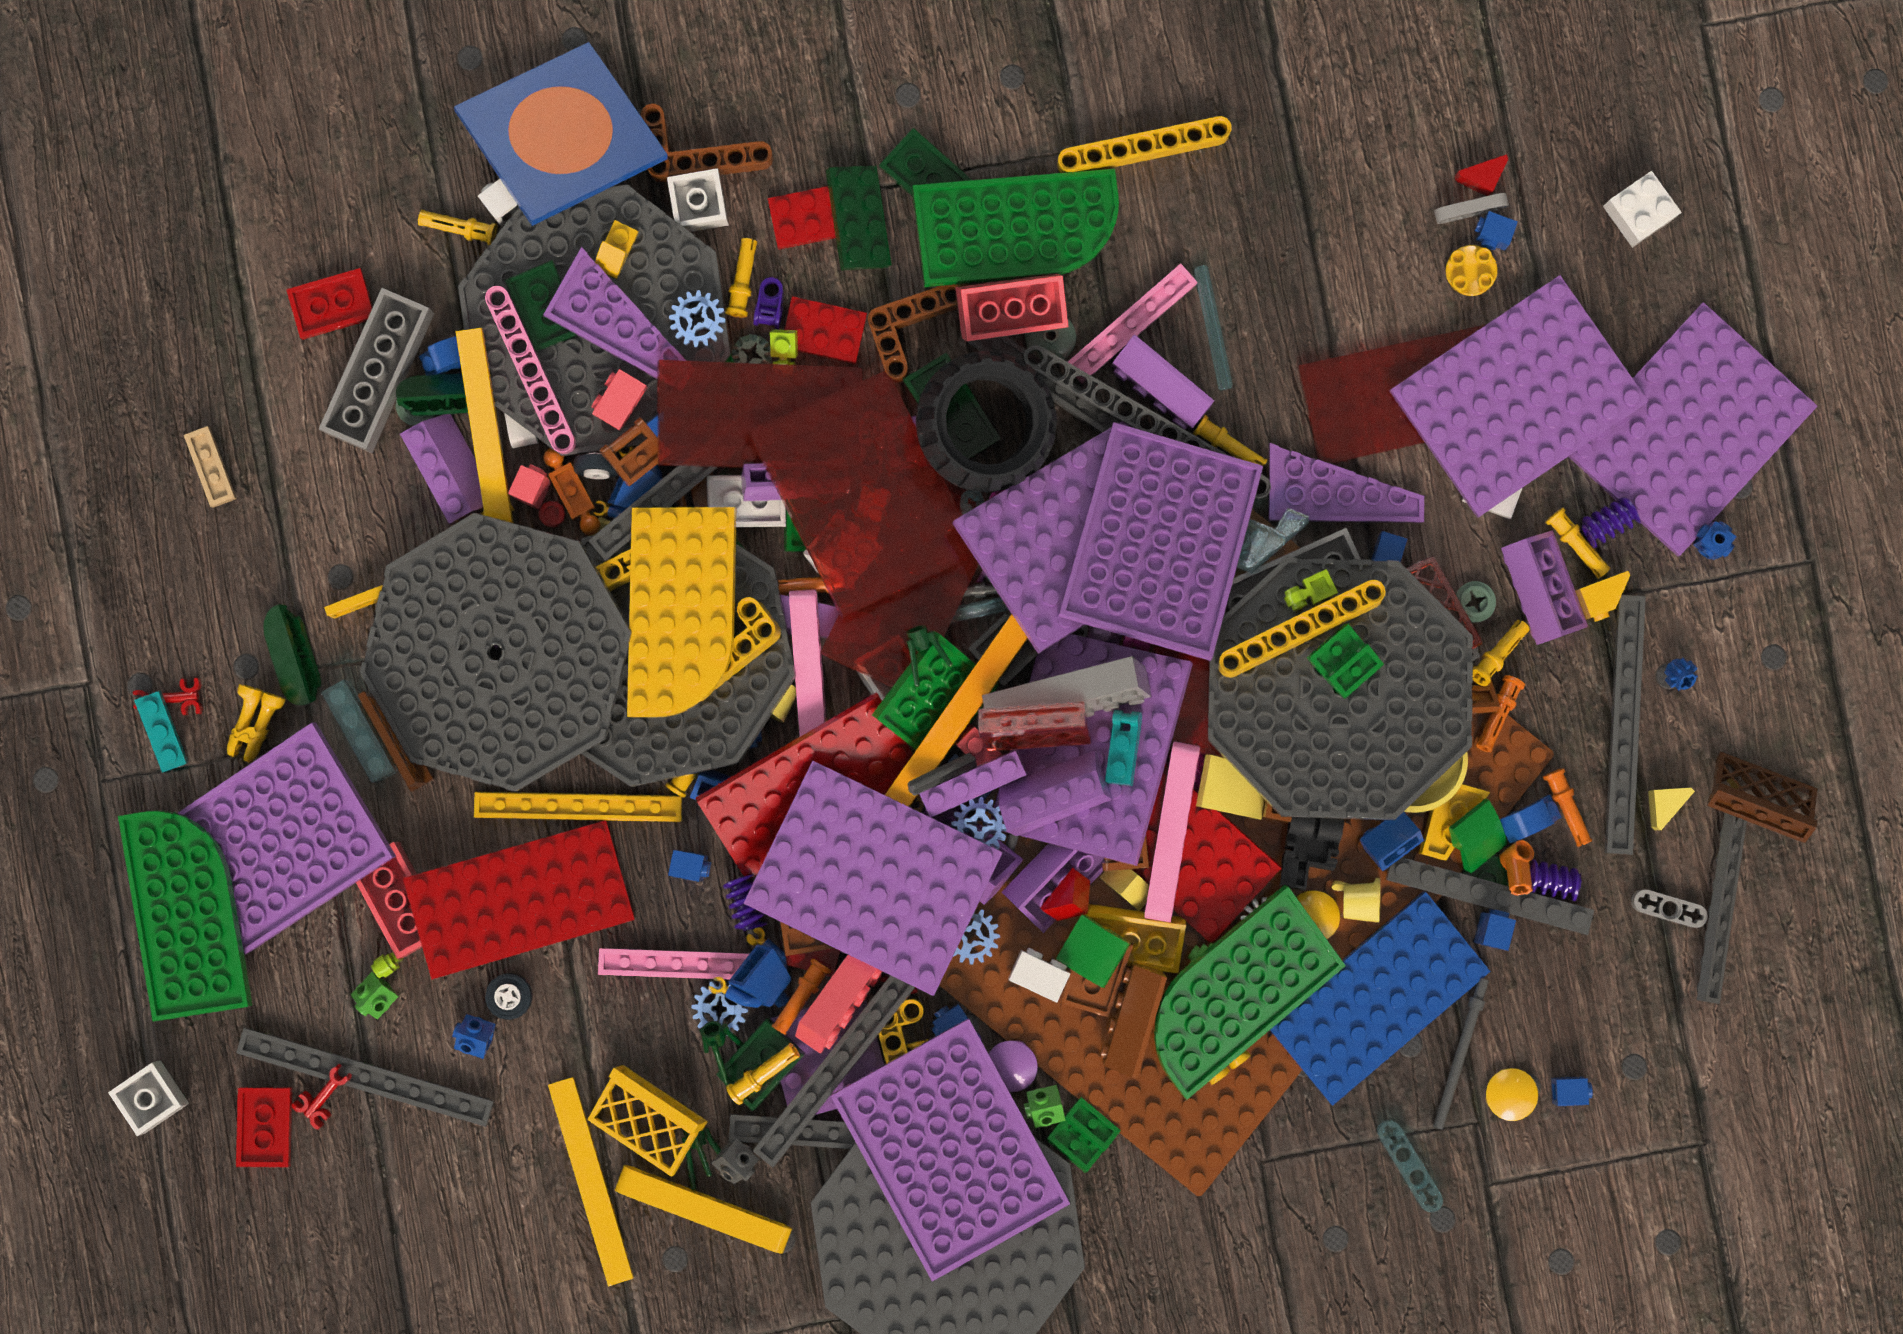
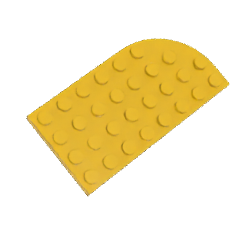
(679, 606)

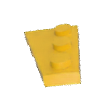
(1437, 836)

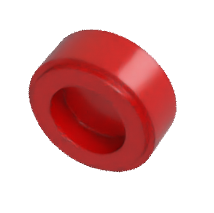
(552, 514)

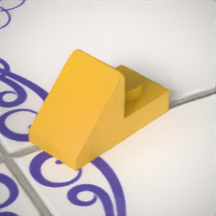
(616, 248)

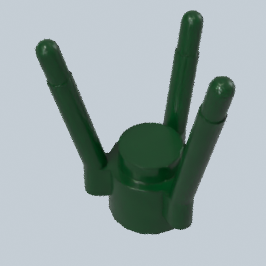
(919, 641)
(714, 1036)
(698, 1143)

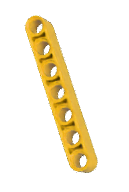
(1153, 138)
(1310, 619)
(703, 1209)

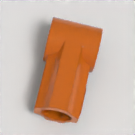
(1516, 862)

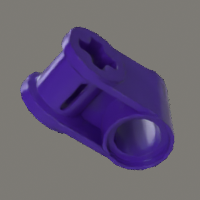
(769, 305)

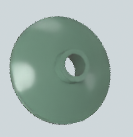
(1060, 346)

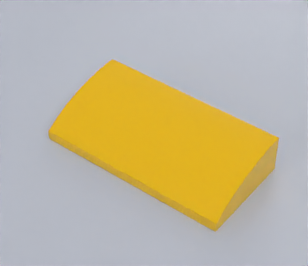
(1154, 941)

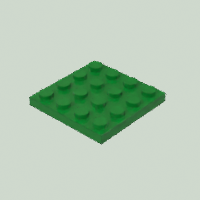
(914, 710)

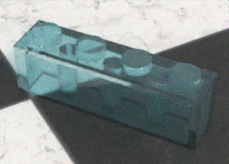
(359, 731)

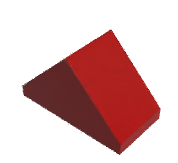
(1482, 176)
(1069, 897)

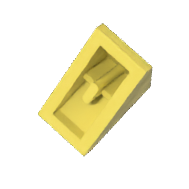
(1665, 804)
(1128, 885)

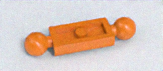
(572, 492)

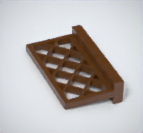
(413, 774)
(1758, 808)

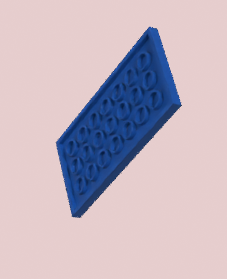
(1380, 998)

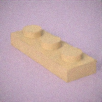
(210, 466)

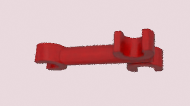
(189, 696)
(311, 1106)

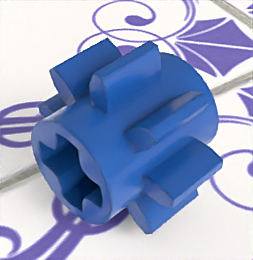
(1681, 674)

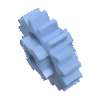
(708, 324)
(991, 826)
(988, 942)
(707, 1007)

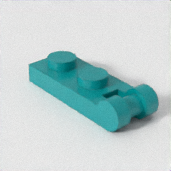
(1123, 748)

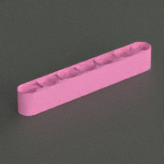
(521, 360)
(807, 659)
(1172, 831)

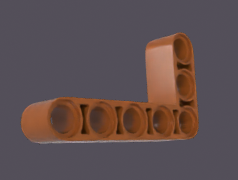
(698, 156)
(894, 322)

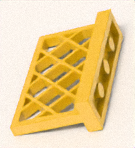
(661, 1103)

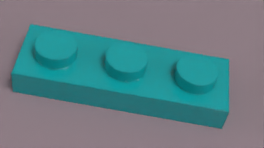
(161, 731)

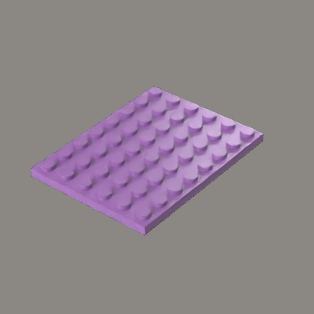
(1518, 396)
(1701, 436)
(1032, 537)
(1161, 541)
(1119, 825)
(290, 834)
(873, 878)
(950, 1149)

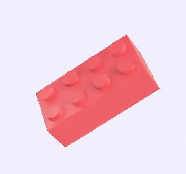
(1011, 307)
(390, 904)
(836, 1003)

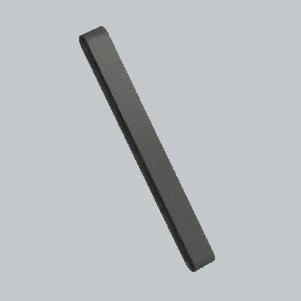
(1115, 399)

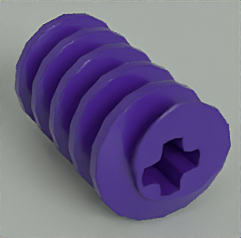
(1609, 520)
(1555, 879)
(748, 916)

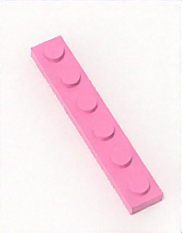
(1133, 321)
(669, 963)

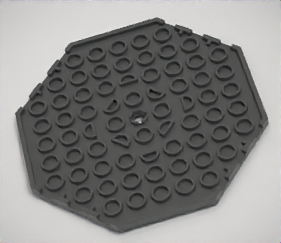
(658, 270)
(557, 666)
(727, 721)
(1357, 753)
(882, 1287)

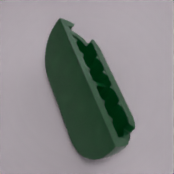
(432, 394)
(291, 655)

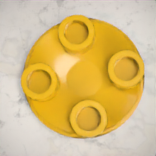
(1471, 270)
(1322, 911)
(1511, 1094)

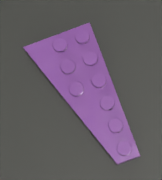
(603, 315)
(1335, 493)

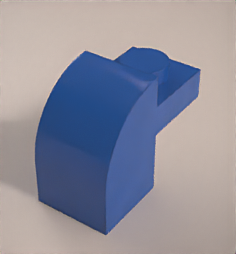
(441, 357)
(1530, 819)

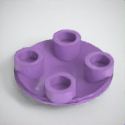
(1014, 1064)

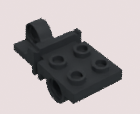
(1311, 845)

